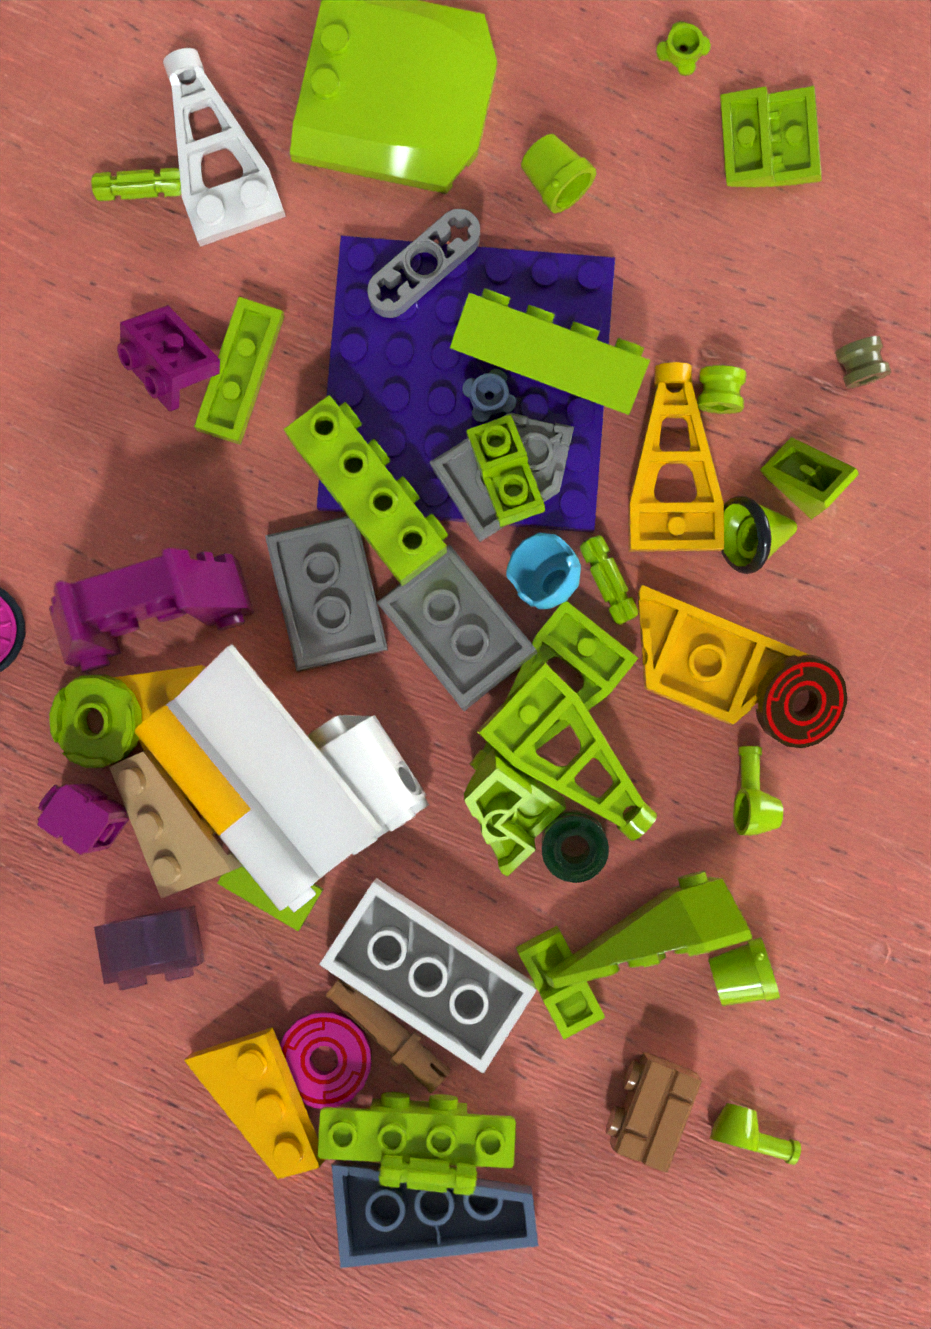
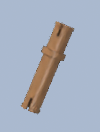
(390, 1035)

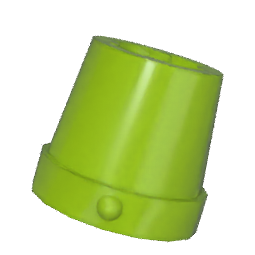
(557, 173)
(744, 974)

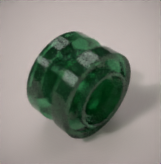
(580, 867)

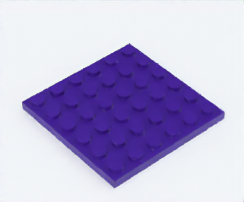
(411, 382)

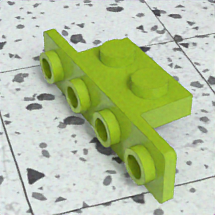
(418, 1130)

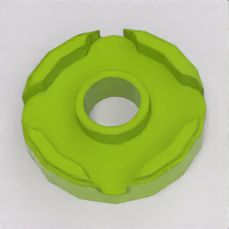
(120, 716)

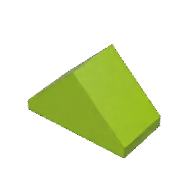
(808, 476)

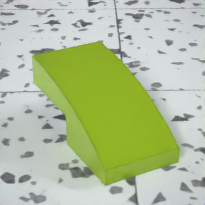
(569, 1006)

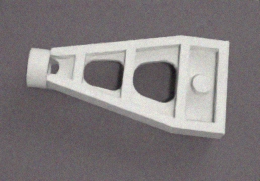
(232, 205)

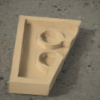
(169, 831)

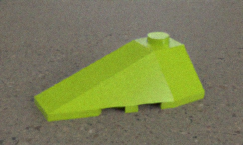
(684, 919)

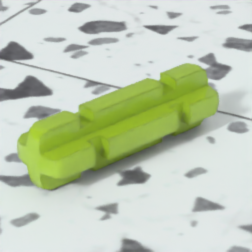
(136, 184)
(609, 579)
(427, 1175)

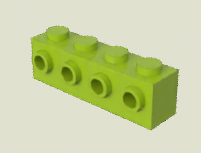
(549, 353)
(366, 489)

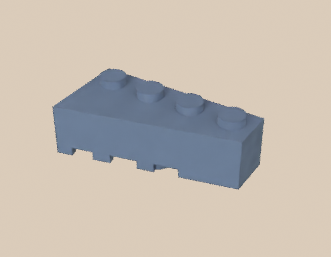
(411, 1224)

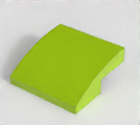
(771, 137)

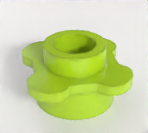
(689, 36)

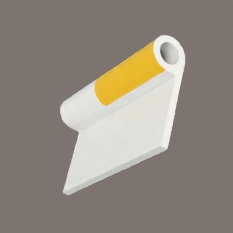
(257, 779)

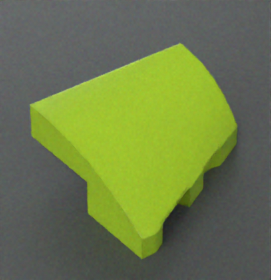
(510, 809)

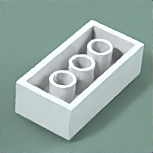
(429, 975)

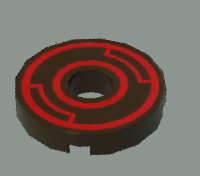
(818, 717)

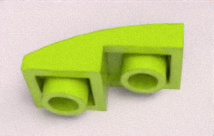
(505, 470)

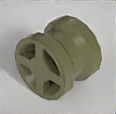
(863, 362)

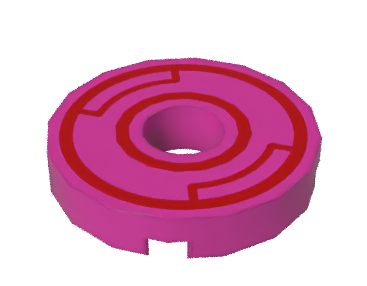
(349, 1042)

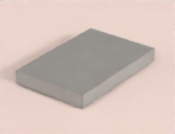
(326, 593)
(457, 629)

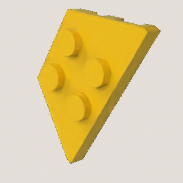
(703, 657)

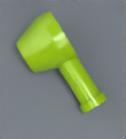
(754, 810)
(740, 1128)

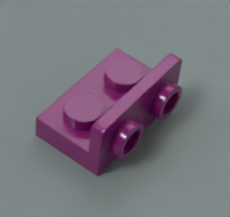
(165, 354)

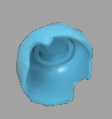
(544, 570)

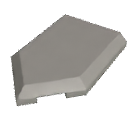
(458, 472)

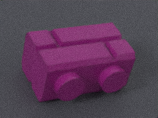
(82, 817)

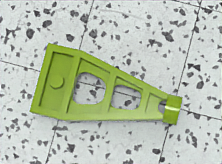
(585, 649)
(529, 714)

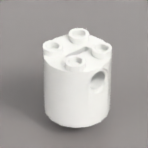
(371, 769)

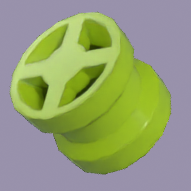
(721, 389)

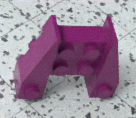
(167, 587)

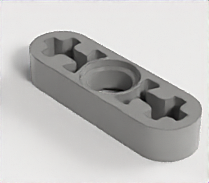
(425, 242)

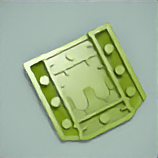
(395, 91)

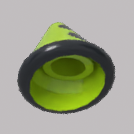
(753, 533)

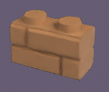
(653, 1111)

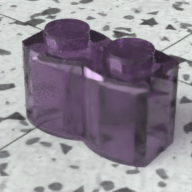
(149, 946)

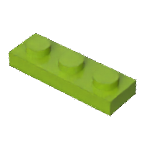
(242, 369)

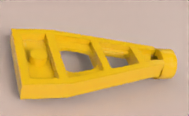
(680, 524)

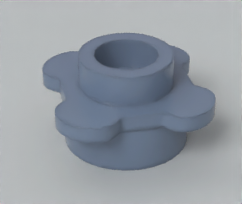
(490, 382)

